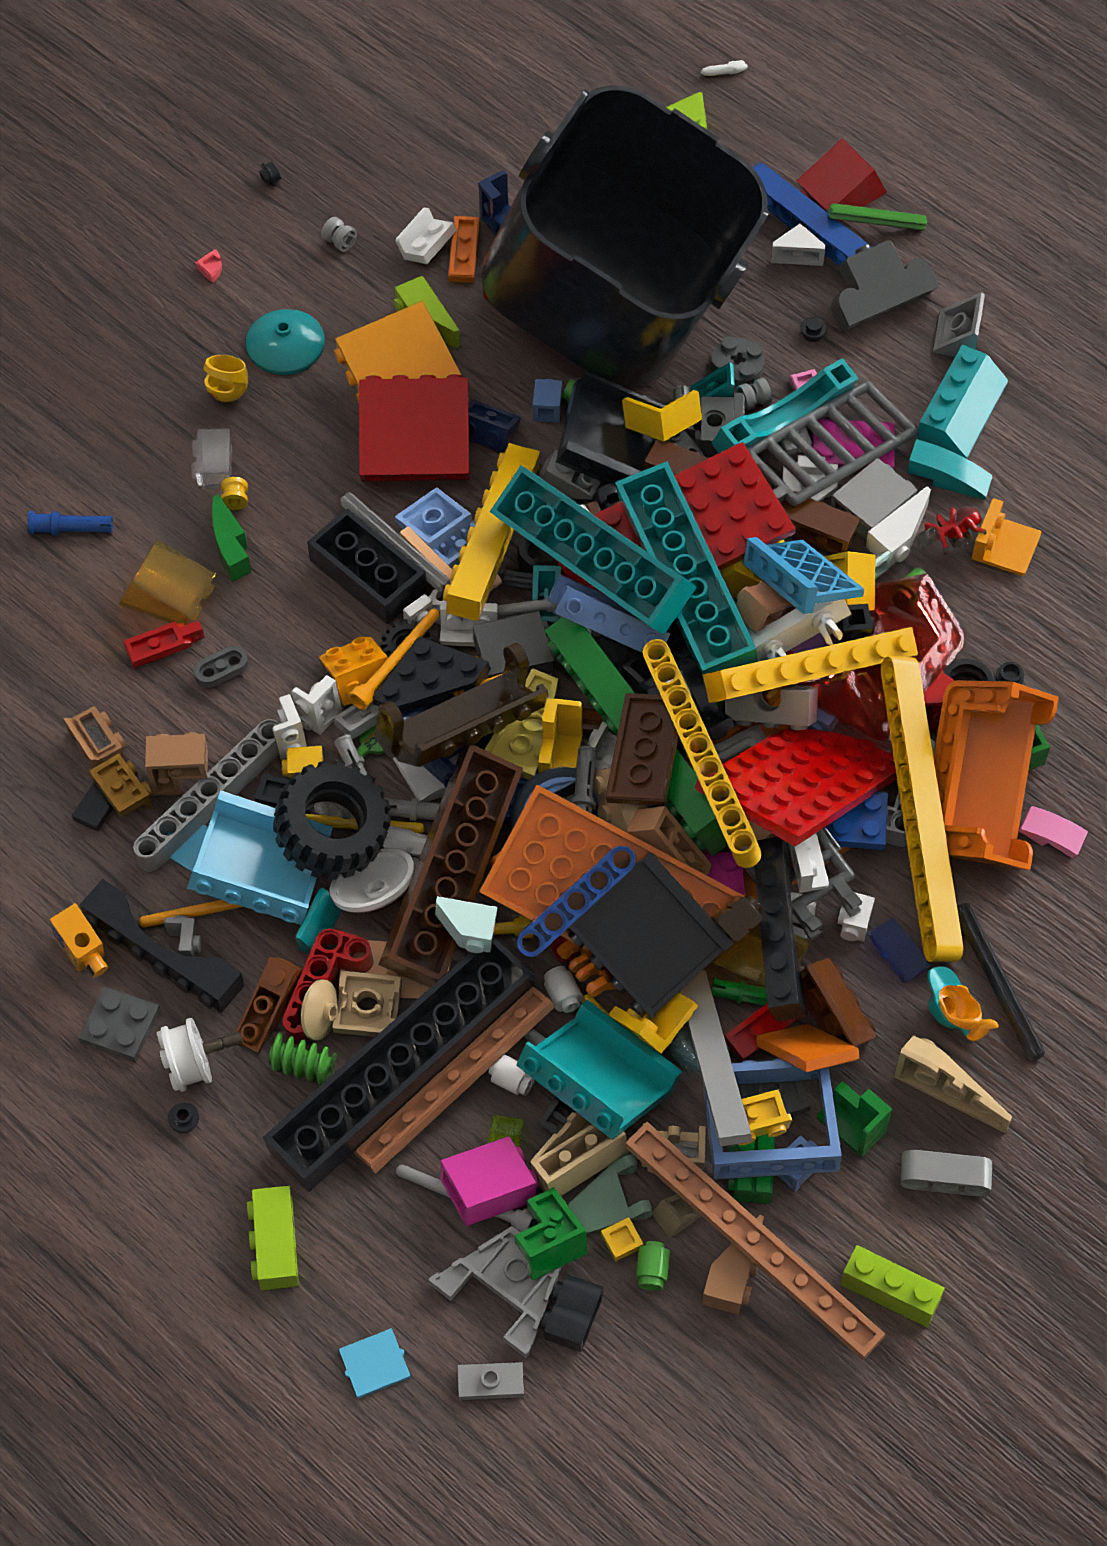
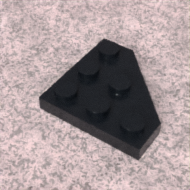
(430, 674)

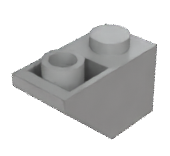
(568, 481)

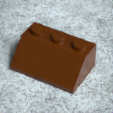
(835, 1006)

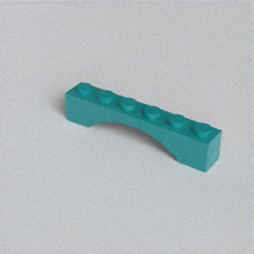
(817, 391)

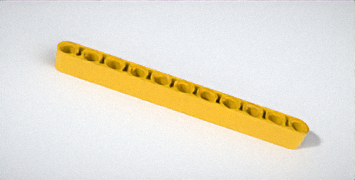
(921, 810)

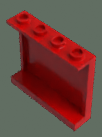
(413, 428)

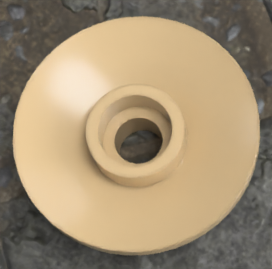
(319, 1009)

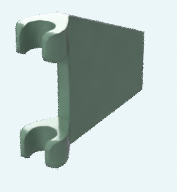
(604, 1202)

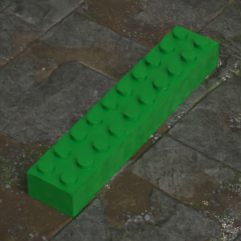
(606, 693)

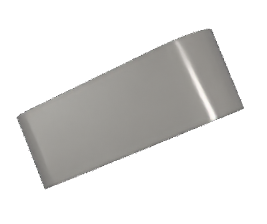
(946, 1173)

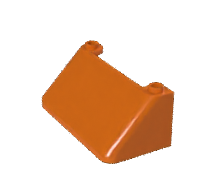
(985, 765)

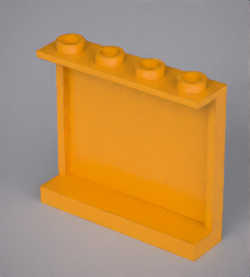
(394, 346)

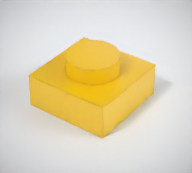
(621, 1239)

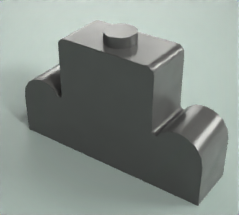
(879, 284)

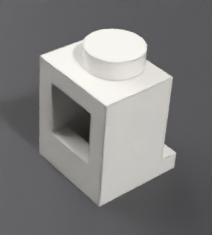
(856, 926)

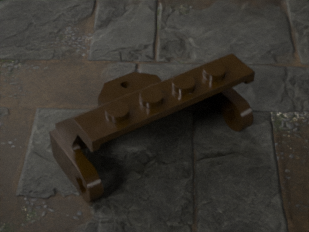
(462, 718)

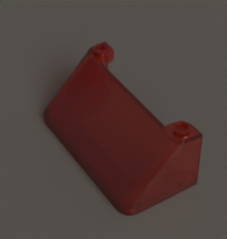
(900, 603)

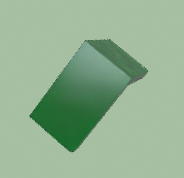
(859, 1118)
(556, 1237)

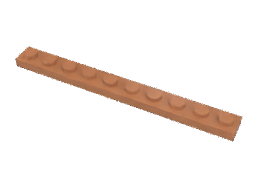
(755, 1241)

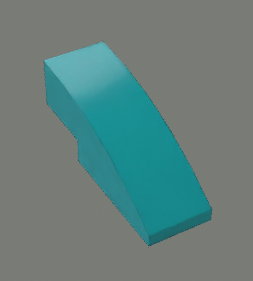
(948, 470)

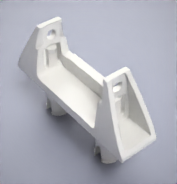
(798, 627)

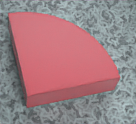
(210, 265)

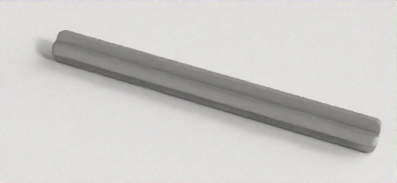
(433, 574)

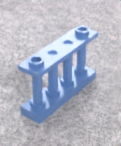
(600, 614)

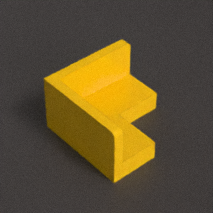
(662, 422)
(862, 570)
(560, 734)

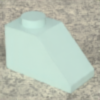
(467, 923)

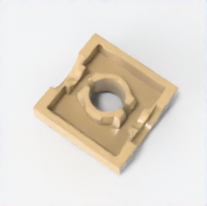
(357, 986)

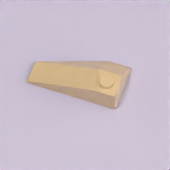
(937, 1075)

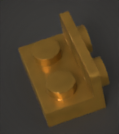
(121, 786)

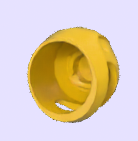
(225, 378)

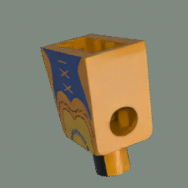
(79, 940)

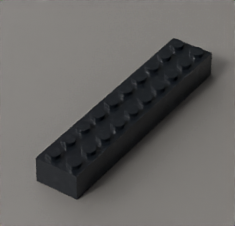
(397, 1064)

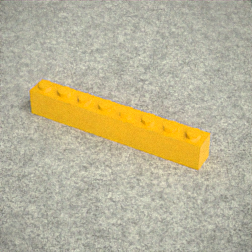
(486, 541)
(808, 665)

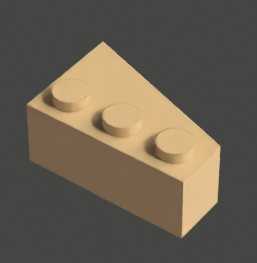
(575, 1155)

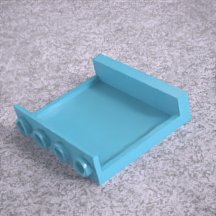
(246, 865)

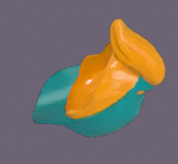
(954, 1006)

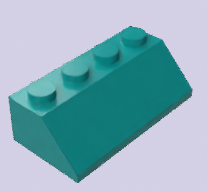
(963, 402)

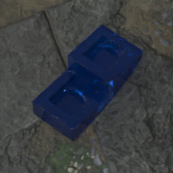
(899, 948)

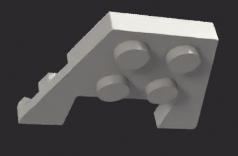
(505, 1272)

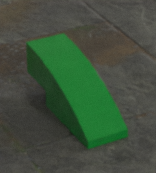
(230, 540)

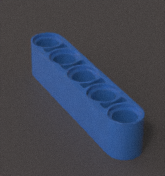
(590, 896)

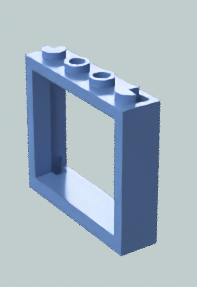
(785, 1160)

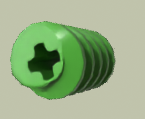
(300, 1060)

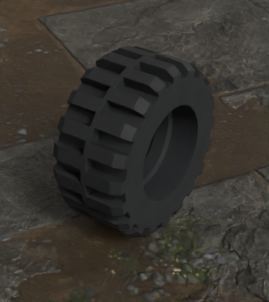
(340, 786)

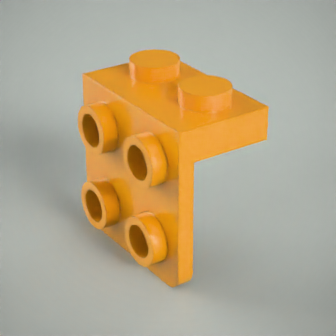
(353, 665)

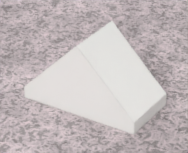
(798, 247)

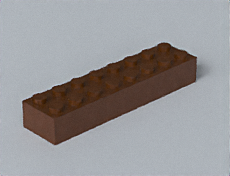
(451, 863)

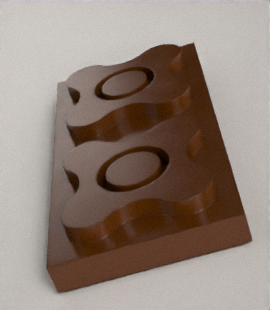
(642, 752)

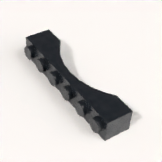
(780, 958)
(208, 978)

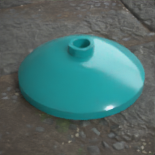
(285, 341)

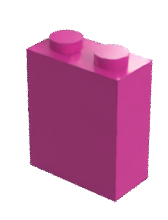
(488, 1180)

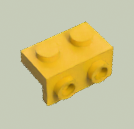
(766, 1115)

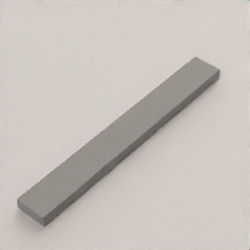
(715, 1065)

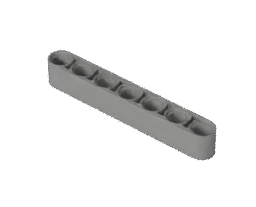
(201, 805)

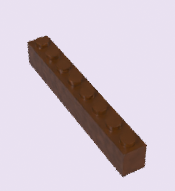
(814, 520)

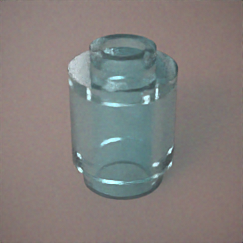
(683, 1051)

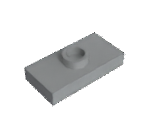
(490, 1381)

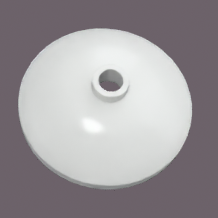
(376, 885)

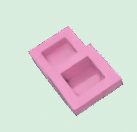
(1053, 829)

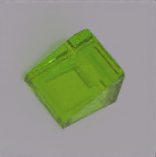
(506, 1126)

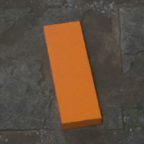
(464, 249)

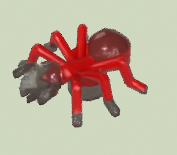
(955, 529)

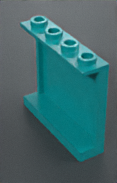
(601, 1070)

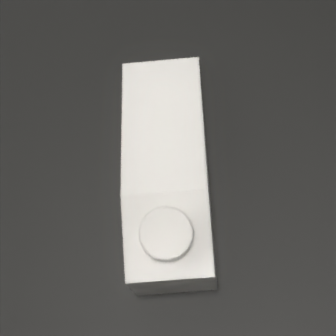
(899, 528)

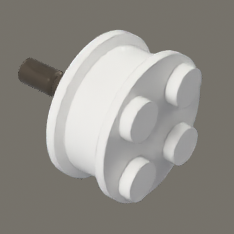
(187, 1053)

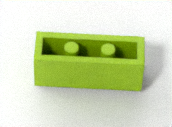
(273, 1238)
(892, 1286)

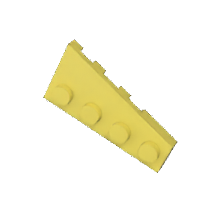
(523, 739)

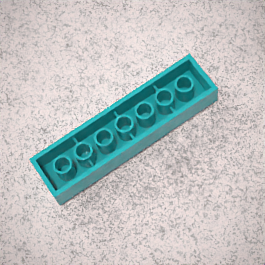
(671, 535)
(593, 550)

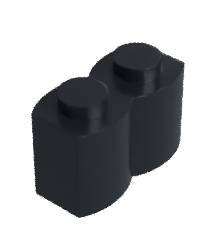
(573, 1312)

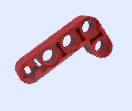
(330, 961)

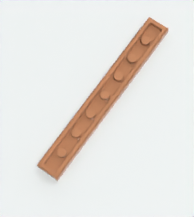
(454, 1079)

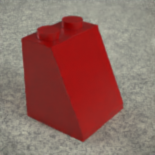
(841, 178)

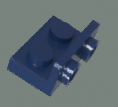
(491, 425)

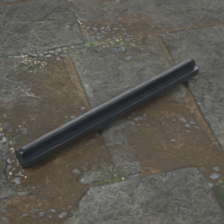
(1000, 983)

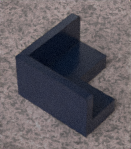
(494, 200)

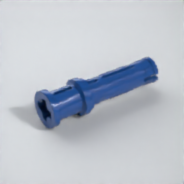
(57, 523)

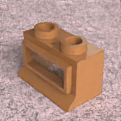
(94, 736)

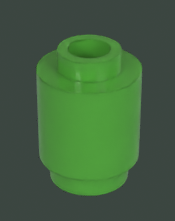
(652, 1266)

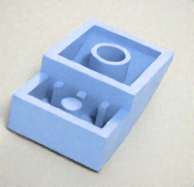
(439, 524)

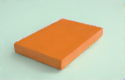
(807, 1047)

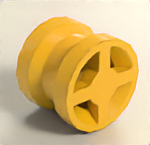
(234, 492)

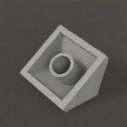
(959, 325)

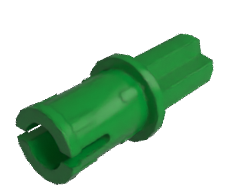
(739, 992)

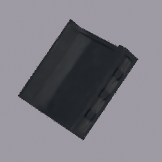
(596, 433)
(649, 935)

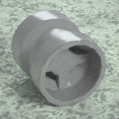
(336, 232)
(755, 393)

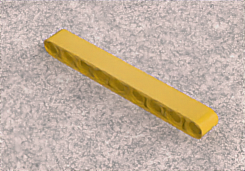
(705, 762)

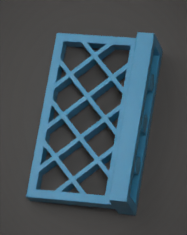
(799, 573)

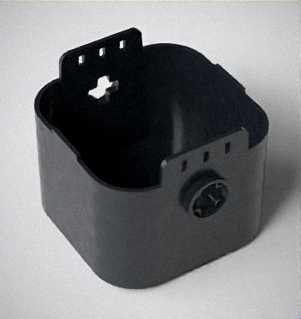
(623, 234)

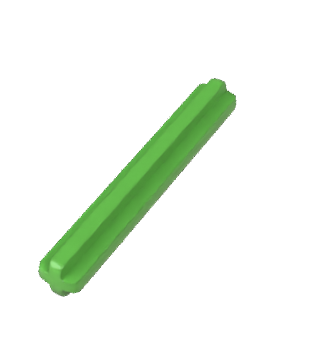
(877, 216)

